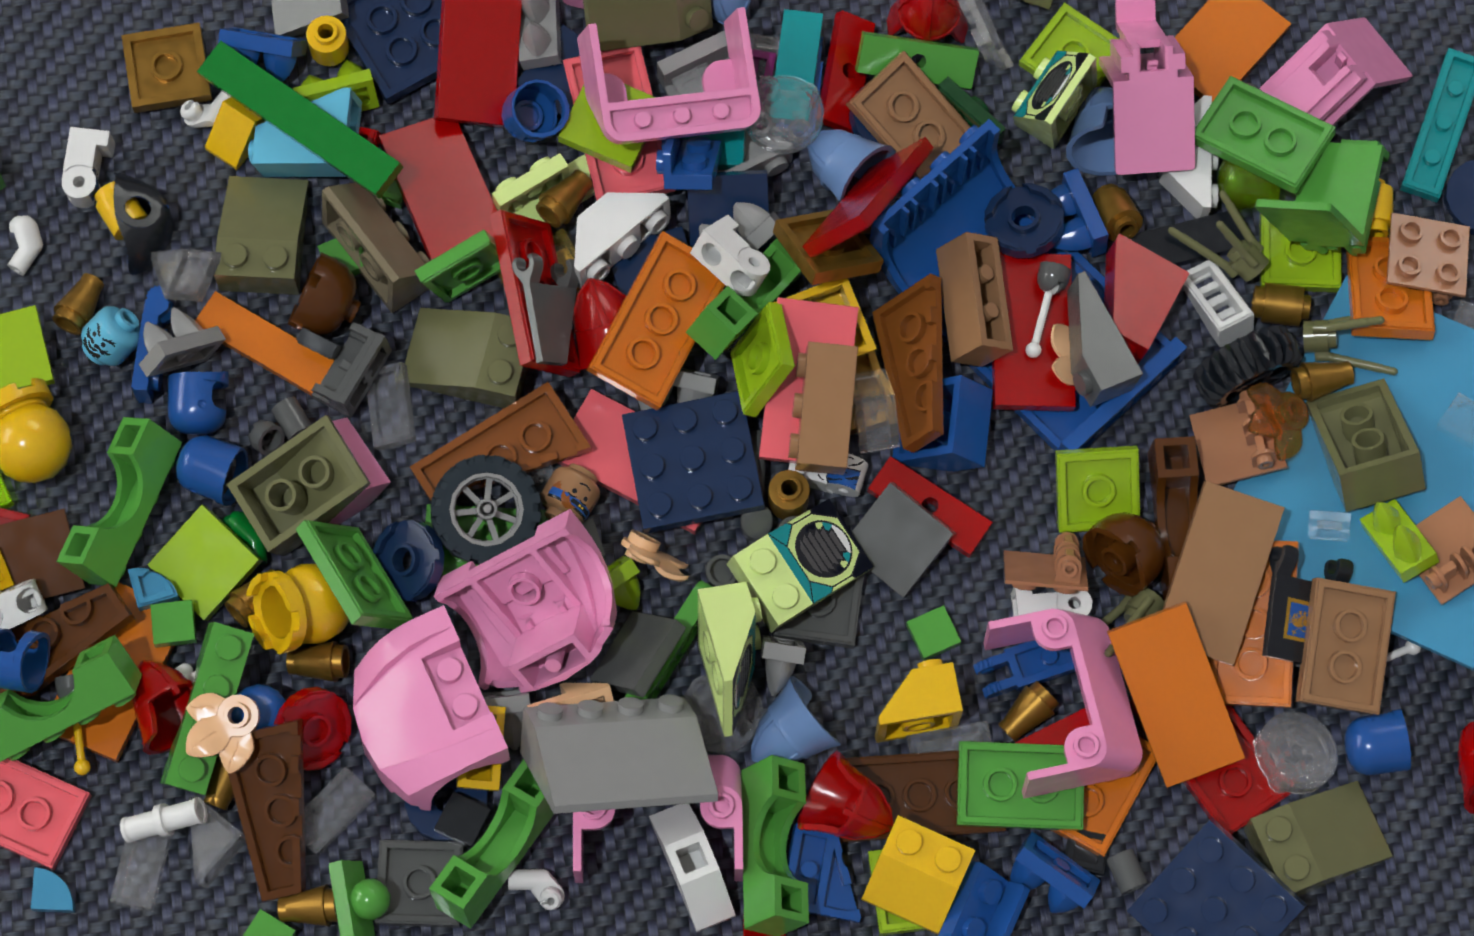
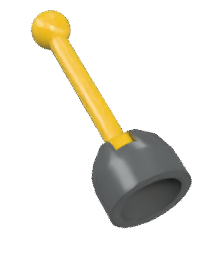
(64, 686)

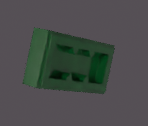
(970, 108)

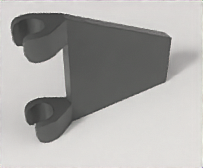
(549, 307)

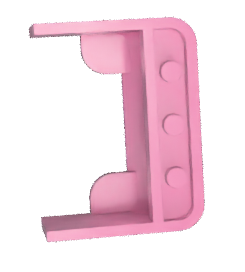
(725, 105)
(1111, 742)
(722, 814)

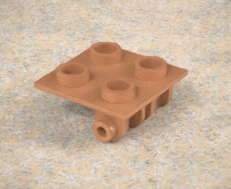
(1428, 256)
(1228, 448)
(1452, 537)
(1062, 570)

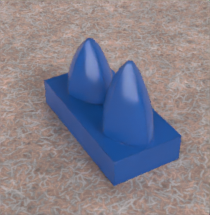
(278, 50)
(1087, 227)
(1068, 881)

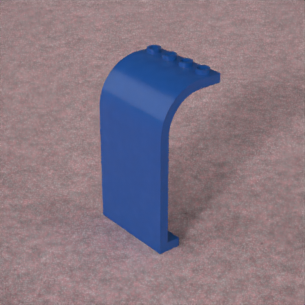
(954, 202)

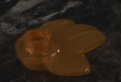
(1278, 417)

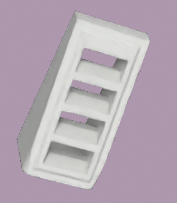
(1229, 323)

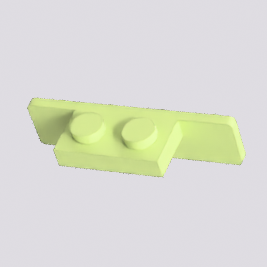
(523, 193)

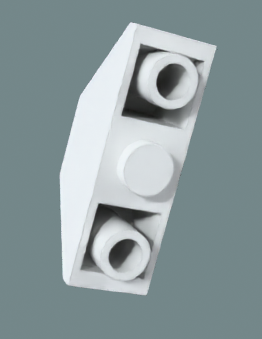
(1195, 186)
(615, 229)
(693, 866)

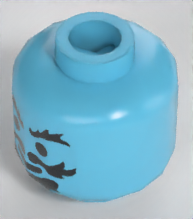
(110, 336)

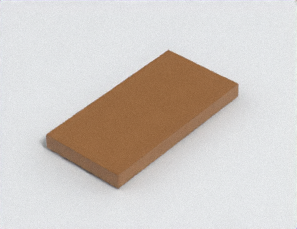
(1223, 565)

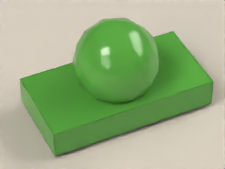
(356, 898)

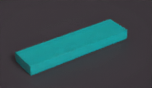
(1441, 127)

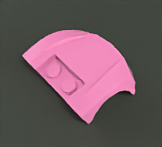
(536, 606)
(423, 710)

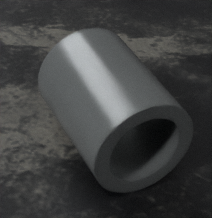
(291, 417)
(1127, 871)

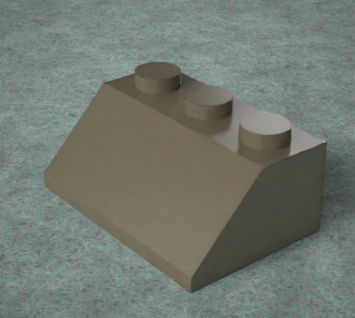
(388, 259)

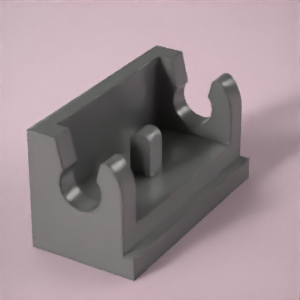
(353, 370)

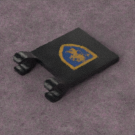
(1290, 603)

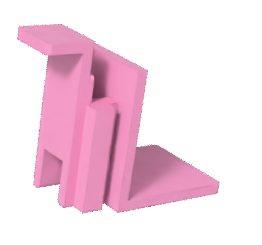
(1336, 70)
(1149, 94)

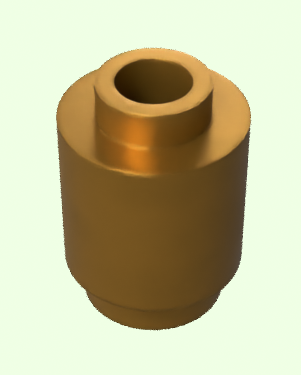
(1117, 211)
(1280, 304)
(788, 505)

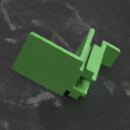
(1334, 201)

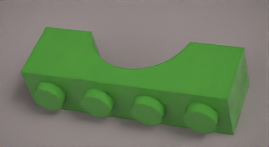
(733, 314)
(142, 461)
(217, 672)
(101, 678)
(770, 801)
(476, 876)

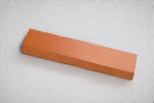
(264, 343)

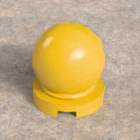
(32, 435)
(294, 609)

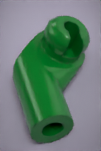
(243, 529)

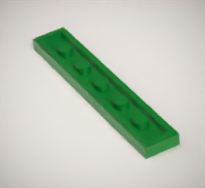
(300, 119)

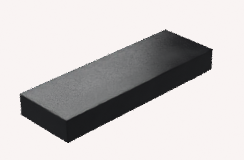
(1200, 229)

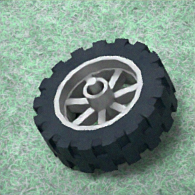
(491, 469)

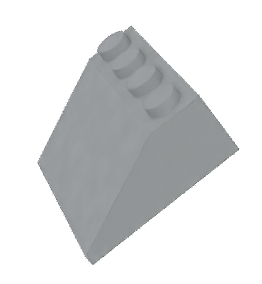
(617, 754)

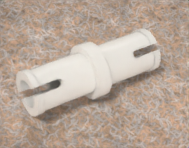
(163, 820)

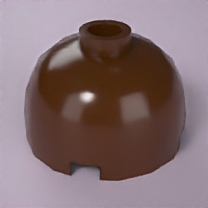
(326, 297)
(1126, 551)

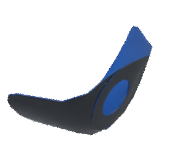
(146, 234)

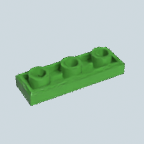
(937, 59)

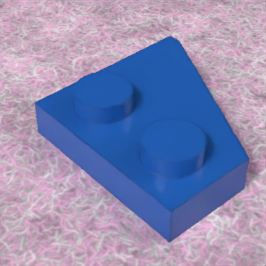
(819, 862)

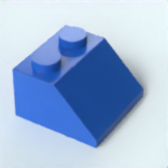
(965, 429)

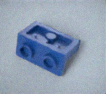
(689, 162)
(984, 904)

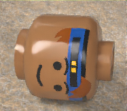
(570, 489)

